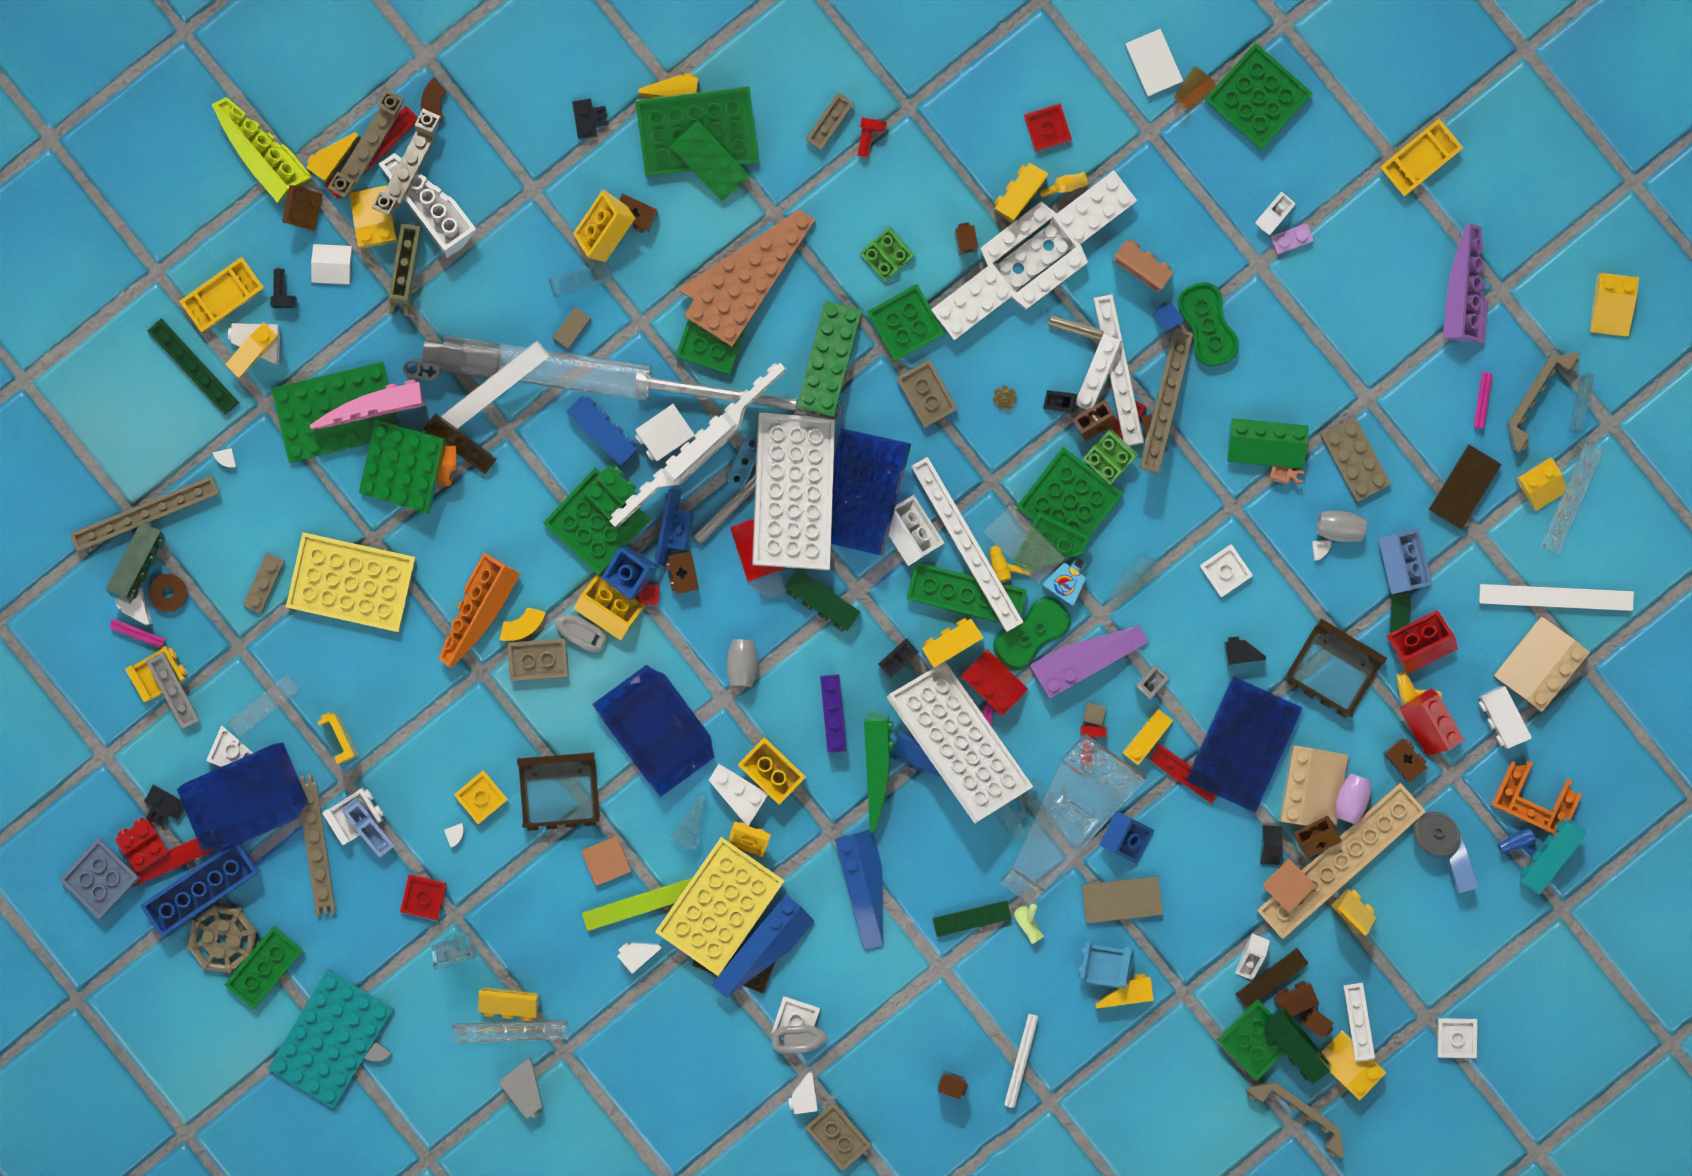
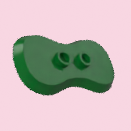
(1213, 338)
(1043, 623)

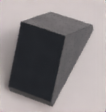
(1060, 402)
(1271, 845)

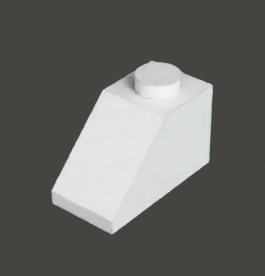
(1275, 213)
(137, 609)
(637, 954)
(1252, 956)
(804, 1096)

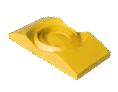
(1421, 157)
(222, 294)

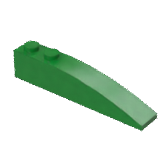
(878, 762)

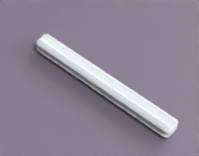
(1021, 1060)

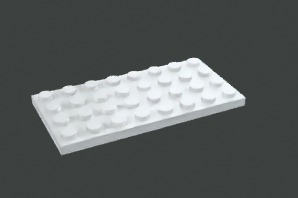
(793, 491)
(959, 742)

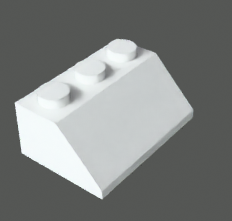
(913, 531)
(1504, 717)

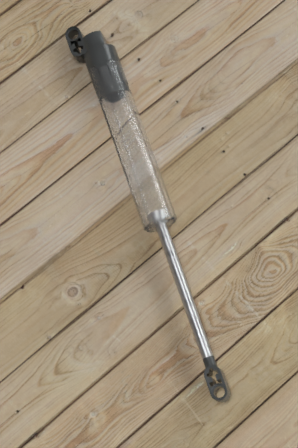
(571, 373)

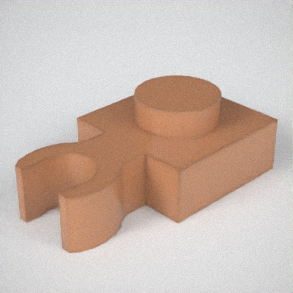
(1284, 474)

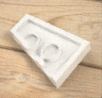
(226, 749)

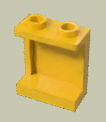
(144, 679)
(343, 736)

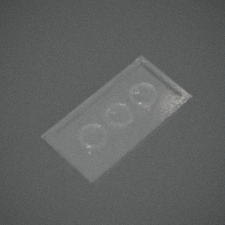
(1024, 544)

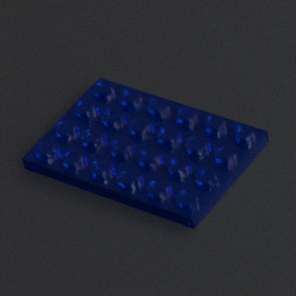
(865, 489)
(1243, 744)

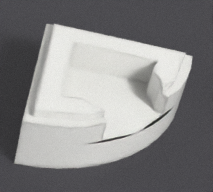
(225, 457)
(1321, 548)
(454, 834)

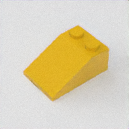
(370, 225)
(1613, 304)
(1354, 911)
(1355, 1076)

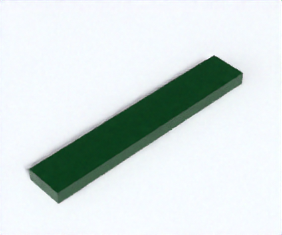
(193, 366)

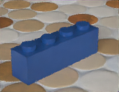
(601, 430)

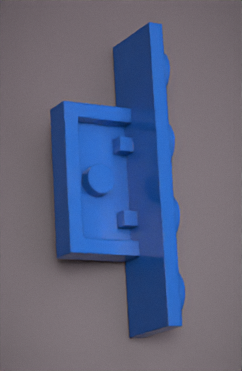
(675, 528)

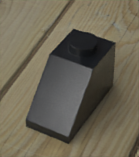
(1241, 651)

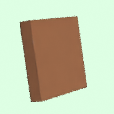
(606, 860)
(1288, 885)

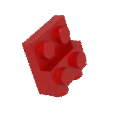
(141, 844)

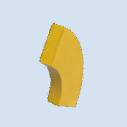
(523, 626)

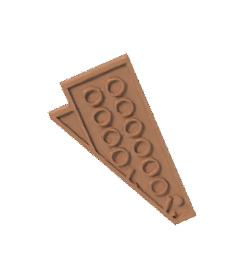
(737, 285)

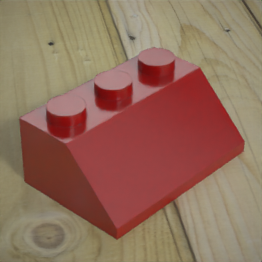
(743, 537)
(1424, 643)
(994, 682)
(1431, 723)

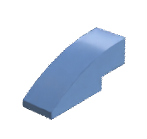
(367, 827)
(1461, 869)

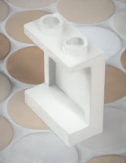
(664, 433)
(340, 823)

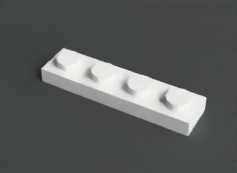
(1098, 372)
(1359, 1022)

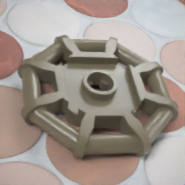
(222, 927)

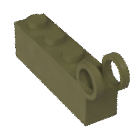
(404, 267)

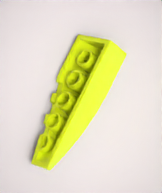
(267, 160)

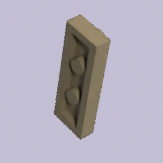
(829, 121)
(263, 582)

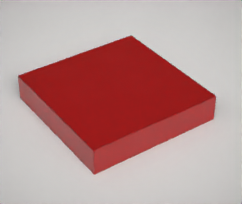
(1047, 127)
(423, 897)

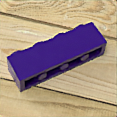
(833, 713)

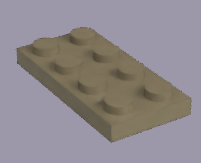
(1355, 459)

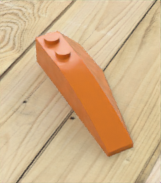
(483, 599)

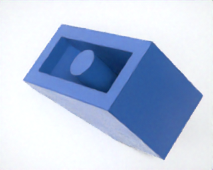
(1168, 317)

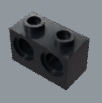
(898, 658)

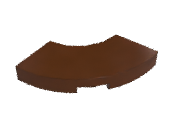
(432, 97)

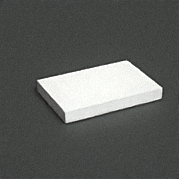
(1154, 62)

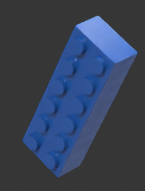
(199, 889)

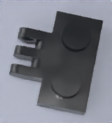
(588, 118)
(163, 805)

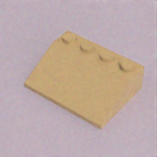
(1541, 664)
(1312, 785)

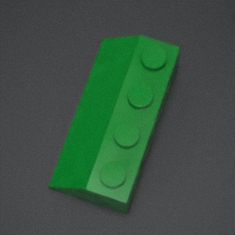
(1267, 443)

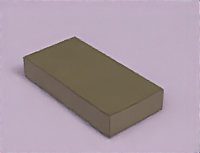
(571, 327)

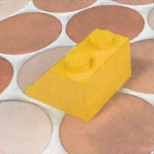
(1542, 483)

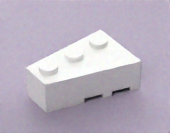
(738, 792)

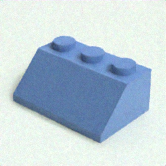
(1405, 561)

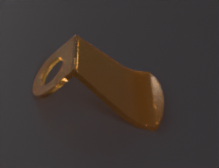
(1194, 88)

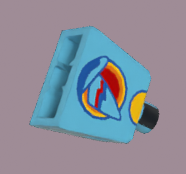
(1067, 581)

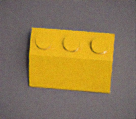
(1020, 192)
(603, 226)
(608, 607)
(951, 642)
(771, 770)
(508, 1003)

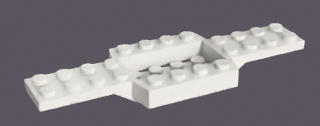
(1067, 232)
(702, 448)

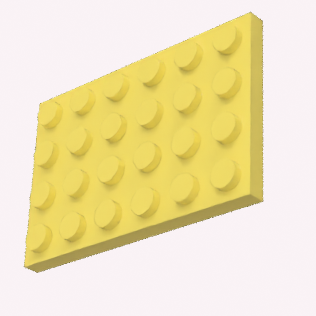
(350, 582)
(719, 906)

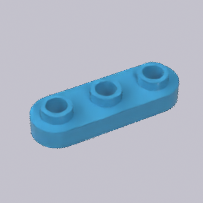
(738, 468)

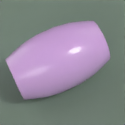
(1353, 798)

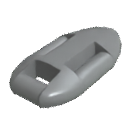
(580, 632)
(798, 1039)

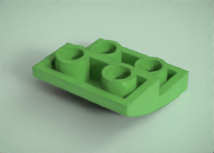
(887, 254)
(1110, 456)

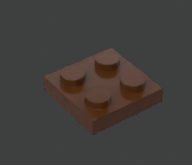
(302, 208)

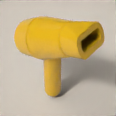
(1066, 184)
(1000, 565)
(1407, 690)

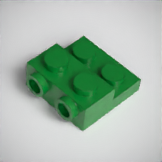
(610, 490)

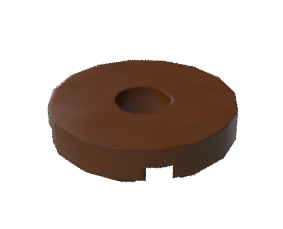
(179, 592)

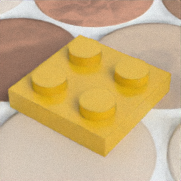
(480, 797)
(749, 839)

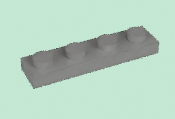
(172, 690)

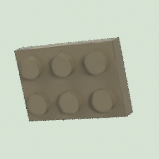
(926, 393)
(537, 659)
(838, 1136)

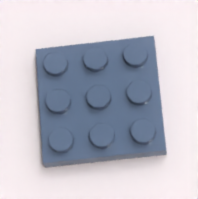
(99, 878)

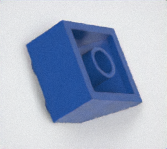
(629, 571)
(1126, 837)

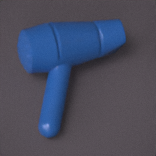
(1519, 840)

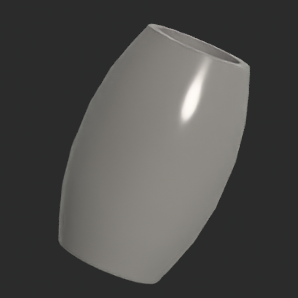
(1341, 526)
(741, 663)

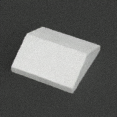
(331, 264)

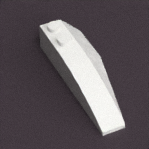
(435, 211)

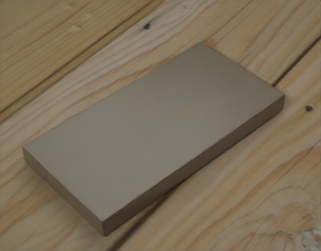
(1122, 899)

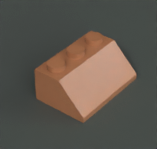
(1142, 265)

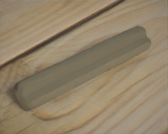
(1075, 328)

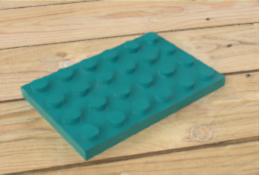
(330, 1038)

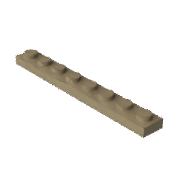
(1166, 401)
(145, 513)

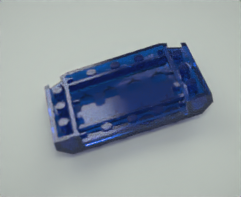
(656, 729)
(243, 798)

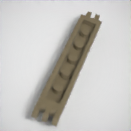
(317, 849)

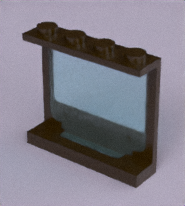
(1334, 668)
(559, 791)

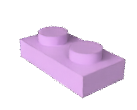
(1292, 238)

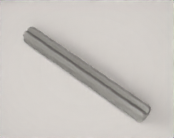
(726, 511)

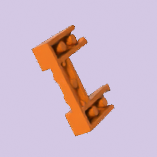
(1508, 801)

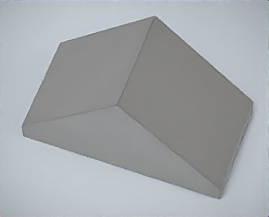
(1151, 682)

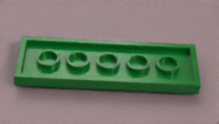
(829, 358)
(956, 592)

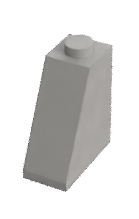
(524, 1089)

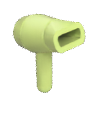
(1027, 922)

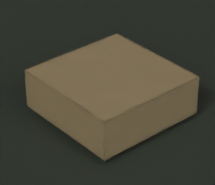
(1094, 714)

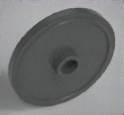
(1436, 834)

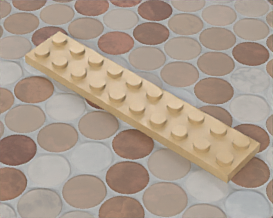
(1344, 860)

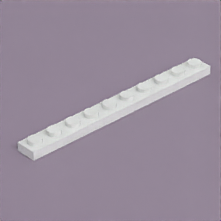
(966, 544)

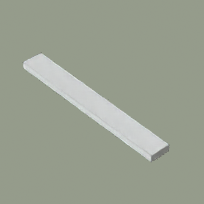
(1119, 374)
(496, 385)
(1556, 597)

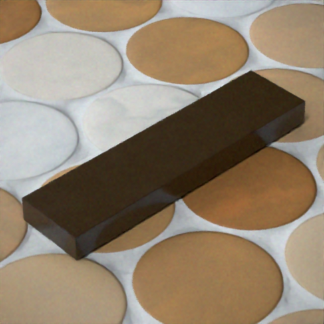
(464, 445)
(1272, 977)

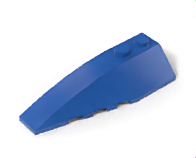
(910, 751)
(864, 881)
(767, 944)

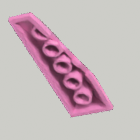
(375, 404)

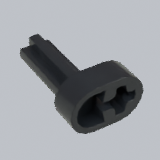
(279, 299)

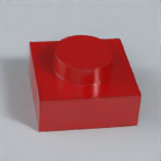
(649, 595)

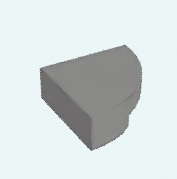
(377, 1053)

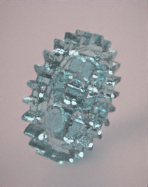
(1013, 818)

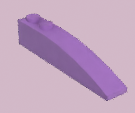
(1465, 296)
(1081, 659)

